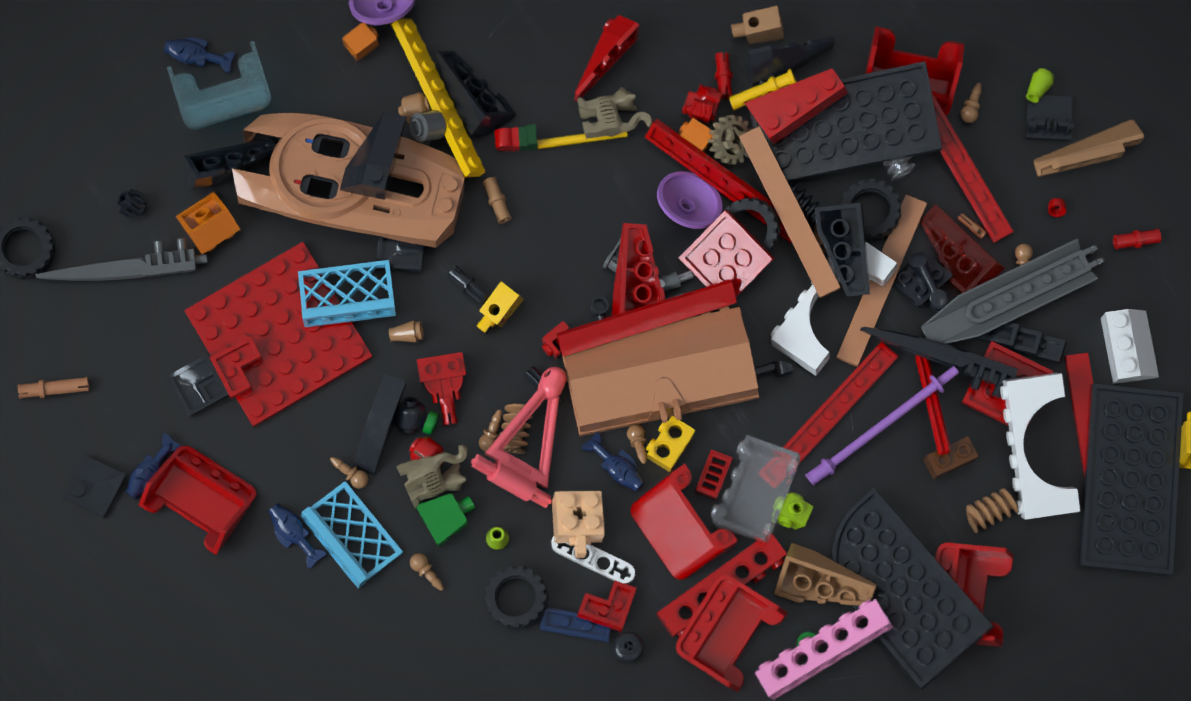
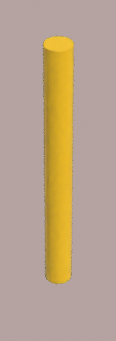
(573, 139)

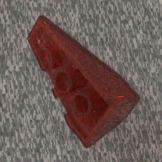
(959, 251)

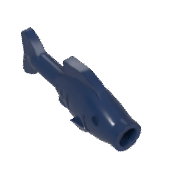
(193, 51)
(620, 466)
(149, 467)
(290, 530)

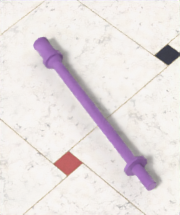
(829, 465)

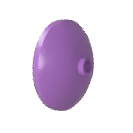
(380, 11)
(689, 200)

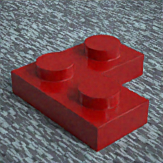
(230, 364)
(609, 612)

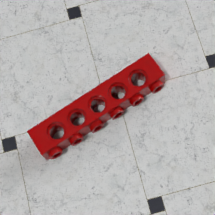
(771, 550)

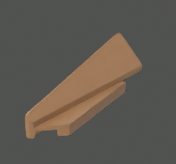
(1091, 150)

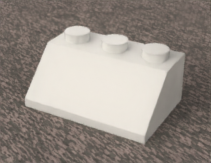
(1129, 345)

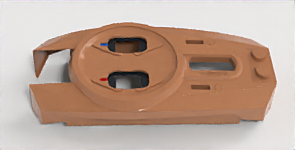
(296, 159)

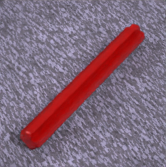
(934, 408)

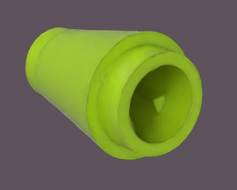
(1039, 84)
(497, 543)

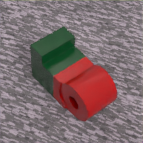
(516, 138)

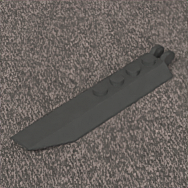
(1013, 294)

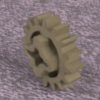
(727, 139)

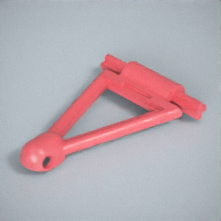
(510, 471)

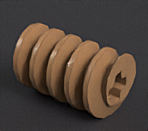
(516, 442)
(990, 508)

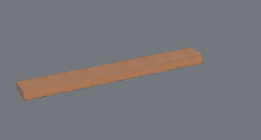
(789, 212)
(872, 304)

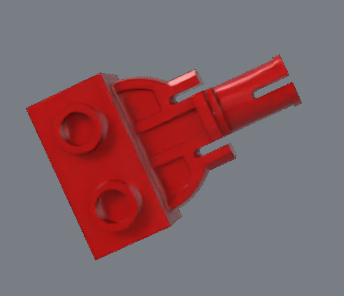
(442, 377)

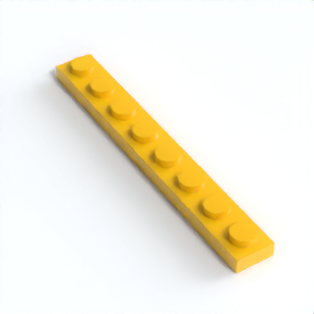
(438, 97)

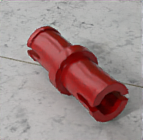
(723, 74)
(1137, 239)

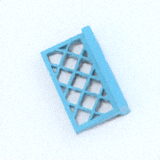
(346, 311)
(336, 548)

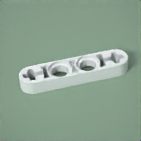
(591, 562)

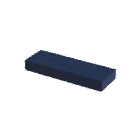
(569, 624)

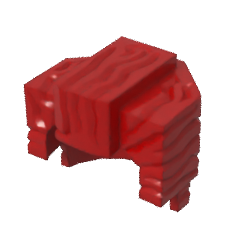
(702, 104)

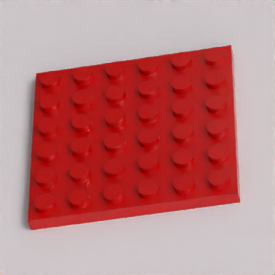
(269, 310)

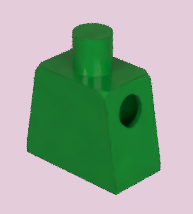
(445, 516)

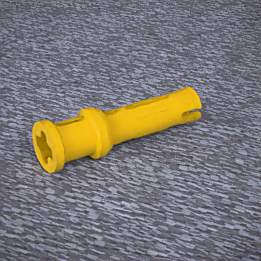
(773, 84)

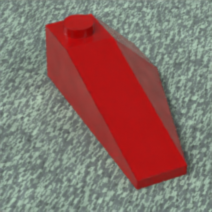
(613, 43)
(636, 272)

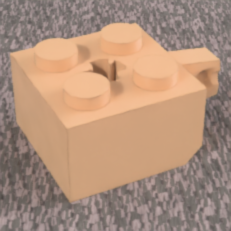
(568, 528)

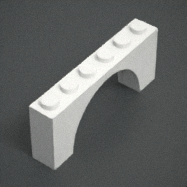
(795, 334)
(1022, 400)

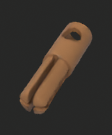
(975, 228)

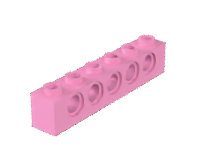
(836, 650)

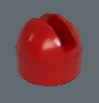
(1057, 212)

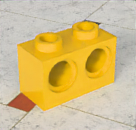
(674, 445)

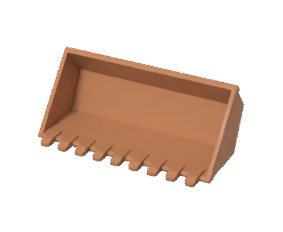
(662, 373)

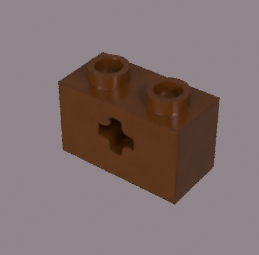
(960, 455)

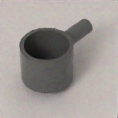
(427, 126)

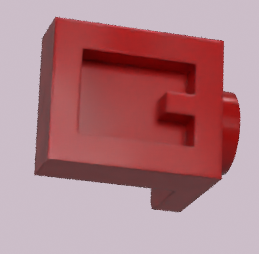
(551, 338)

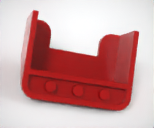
(942, 71)
(970, 570)

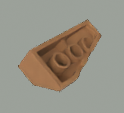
(817, 578)

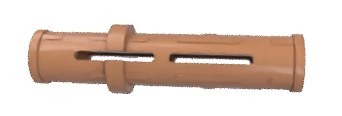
(53, 387)

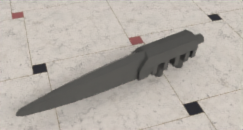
(154, 264)

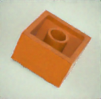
(208, 223)

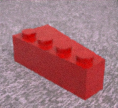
(795, 104)

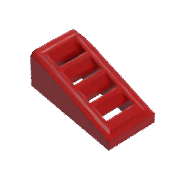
(708, 492)

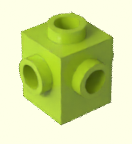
(794, 512)

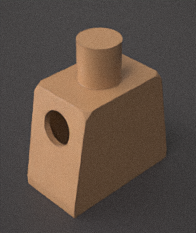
(760, 26)

